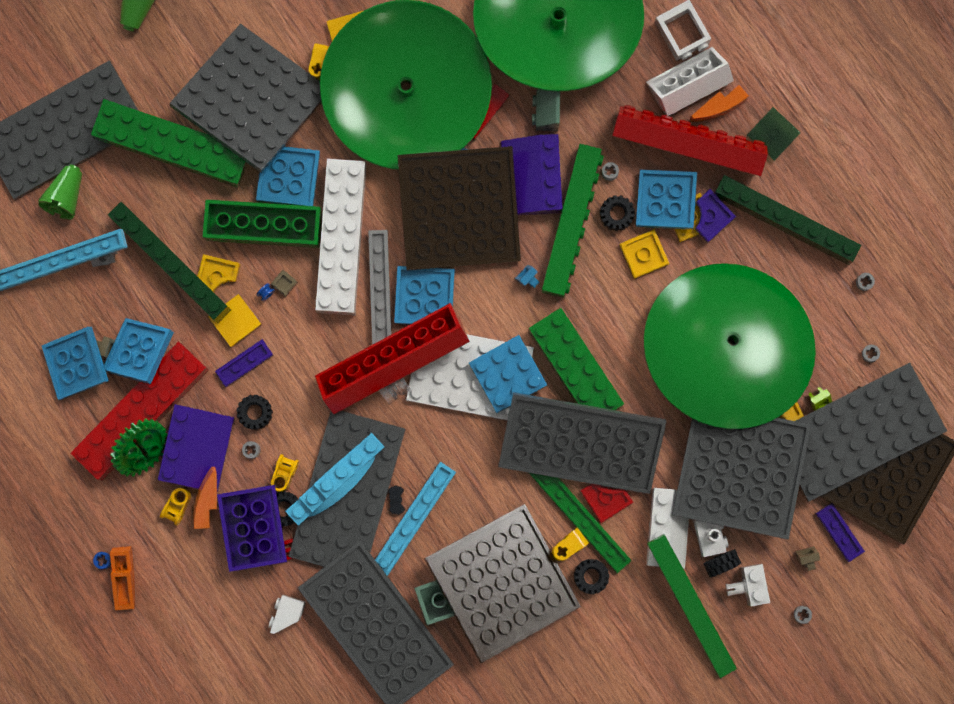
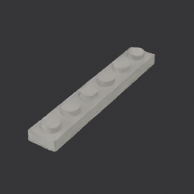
(379, 284)

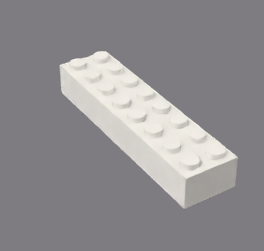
(341, 237)

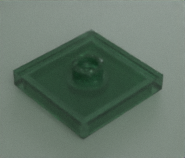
(774, 132)

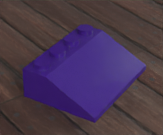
(537, 174)
(195, 445)
(252, 528)

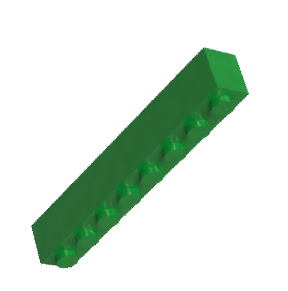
(571, 221)

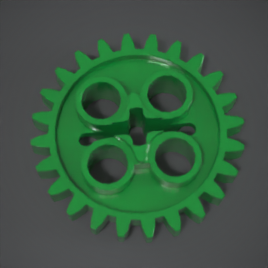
(128, 457)

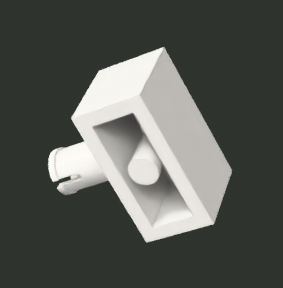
(710, 538)
(753, 585)

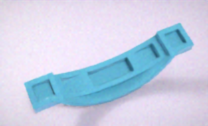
(336, 481)

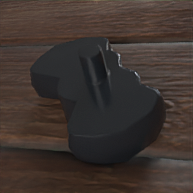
(396, 500)

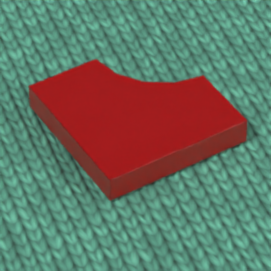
(605, 501)

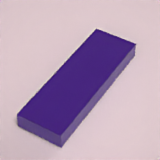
(244, 363)
(840, 532)

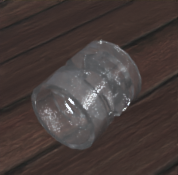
(392, 391)

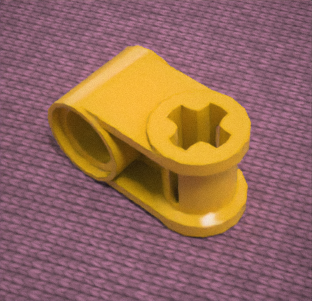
(317, 58)
(284, 472)
(176, 507)
(571, 543)

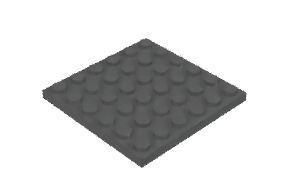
(249, 98)
(743, 476)

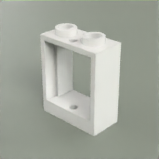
(672, 15)

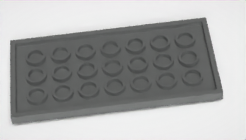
(57, 130)
(867, 430)
(581, 443)
(358, 513)
(375, 625)

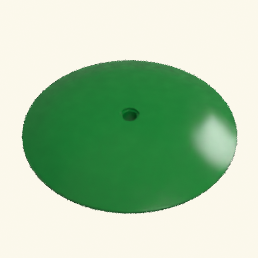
(396, 46)
(563, 53)
(720, 381)

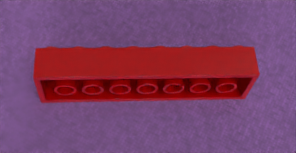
(691, 140)
(391, 358)
(173, 379)

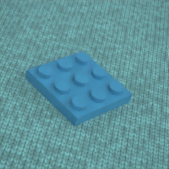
(290, 178)
(666, 199)
(422, 292)
(138, 350)
(75, 363)
(506, 371)

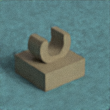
(105, 346)
(808, 557)

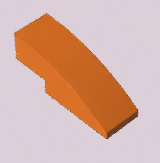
(720, 105)
(205, 500)
(123, 578)

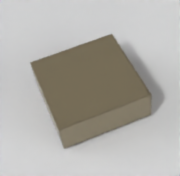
(284, 283)

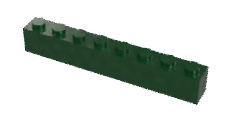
(787, 220)
(169, 262)

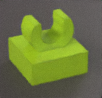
(820, 399)

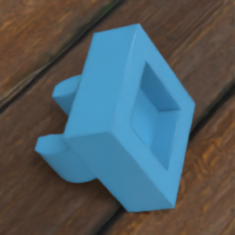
(527, 276)

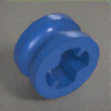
(265, 292)
(97, 563)

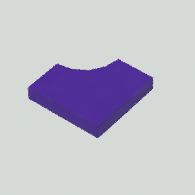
(713, 215)

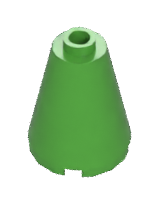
(134, 12)
(62, 193)

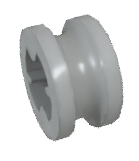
(612, 176)
(868, 286)
(874, 358)
(251, 455)
(806, 619)

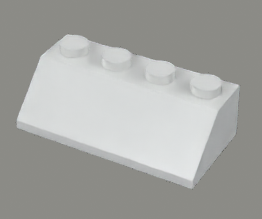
(690, 81)
(665, 523)

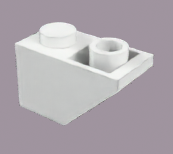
(288, 612)

